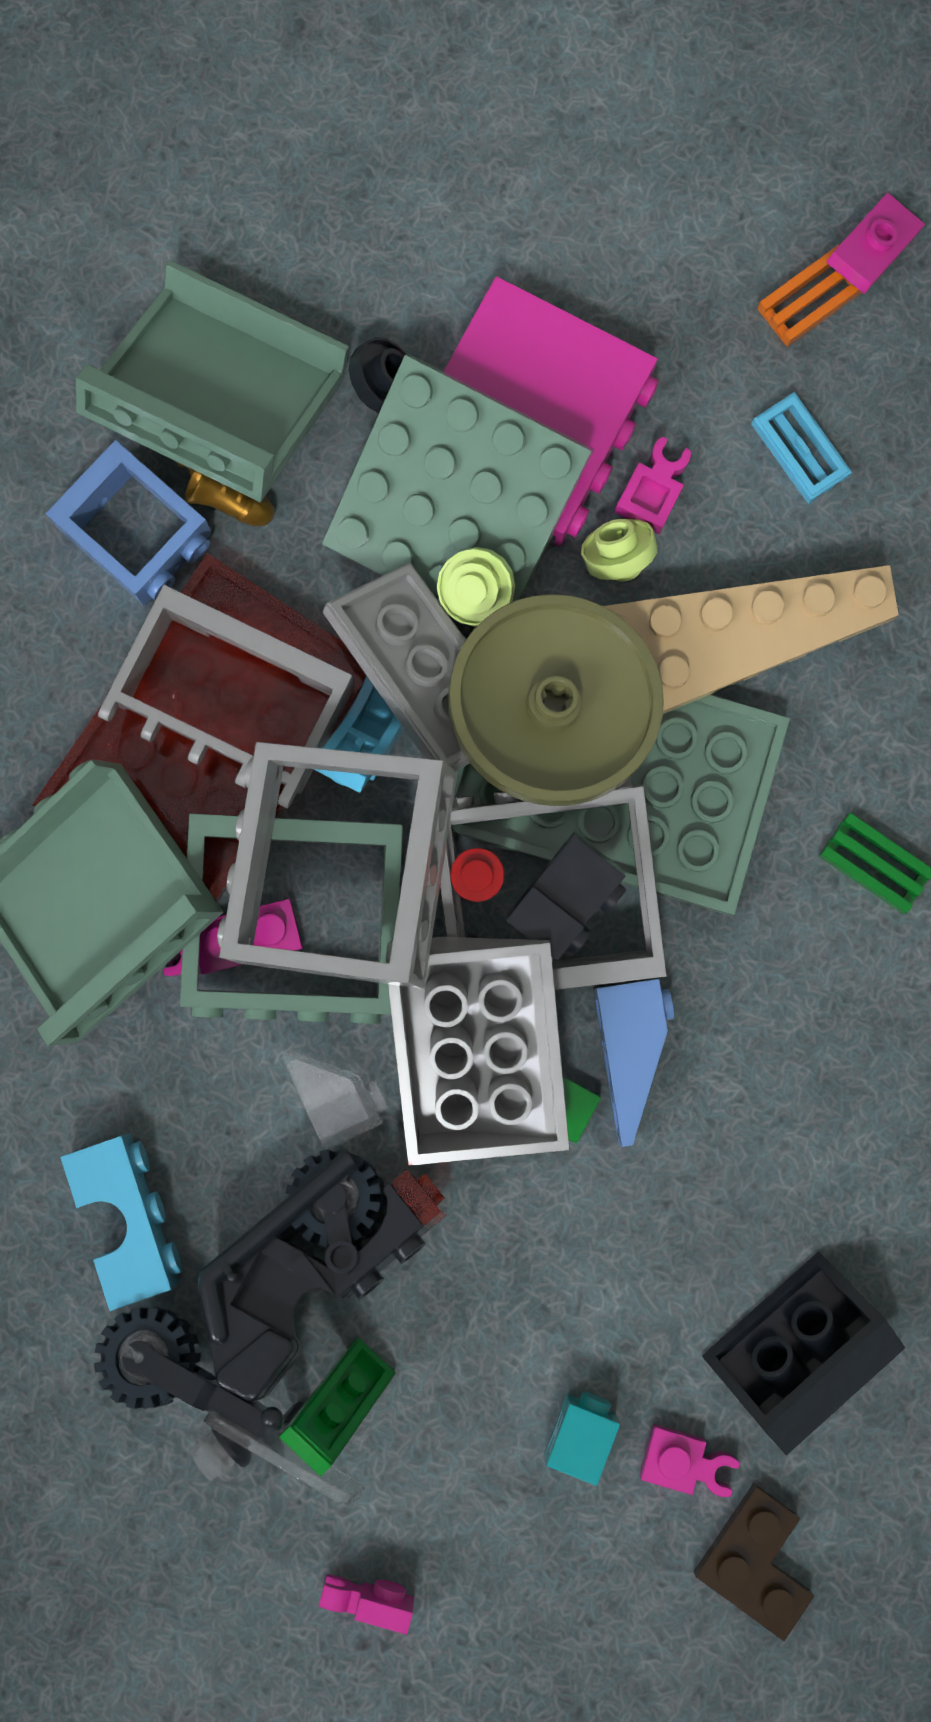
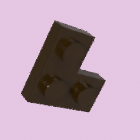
(742, 1565)

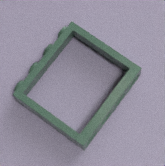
(308, 1006)

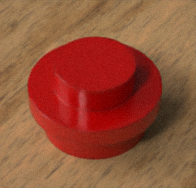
(477, 874)

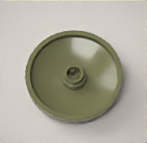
(555, 700)

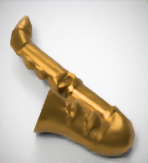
(227, 500)

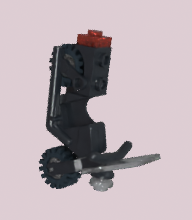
(250, 1308)

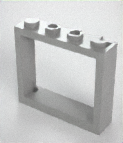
(420, 877)
(583, 970)

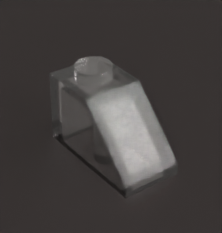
(335, 1097)

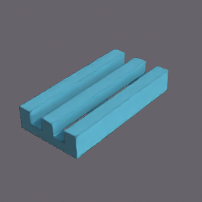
(786, 459)

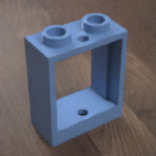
(96, 488)

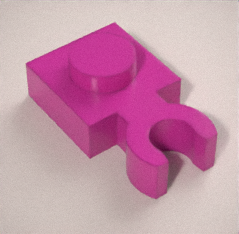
(652, 491)
(677, 1461)
(377, 1604)

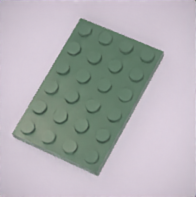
(701, 797)

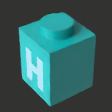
(582, 1437)

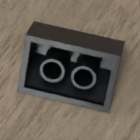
(803, 1352)

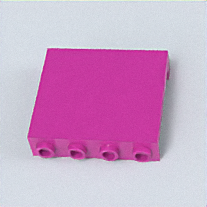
(558, 375)

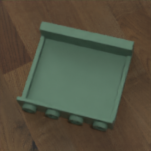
(215, 382)
(95, 899)

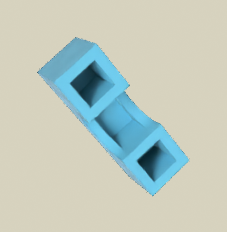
(144, 1261)

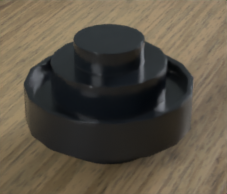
(374, 369)

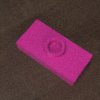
(875, 243)

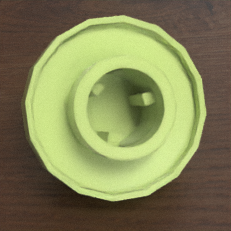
(619, 549)
(475, 585)

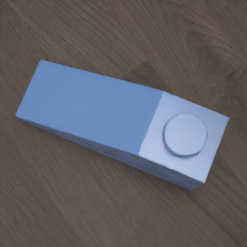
(632, 1040)

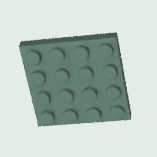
(453, 476)

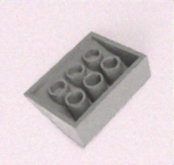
(480, 1052)

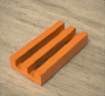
(777, 320)

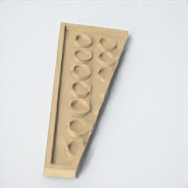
(740, 631)

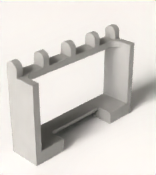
(206, 620)

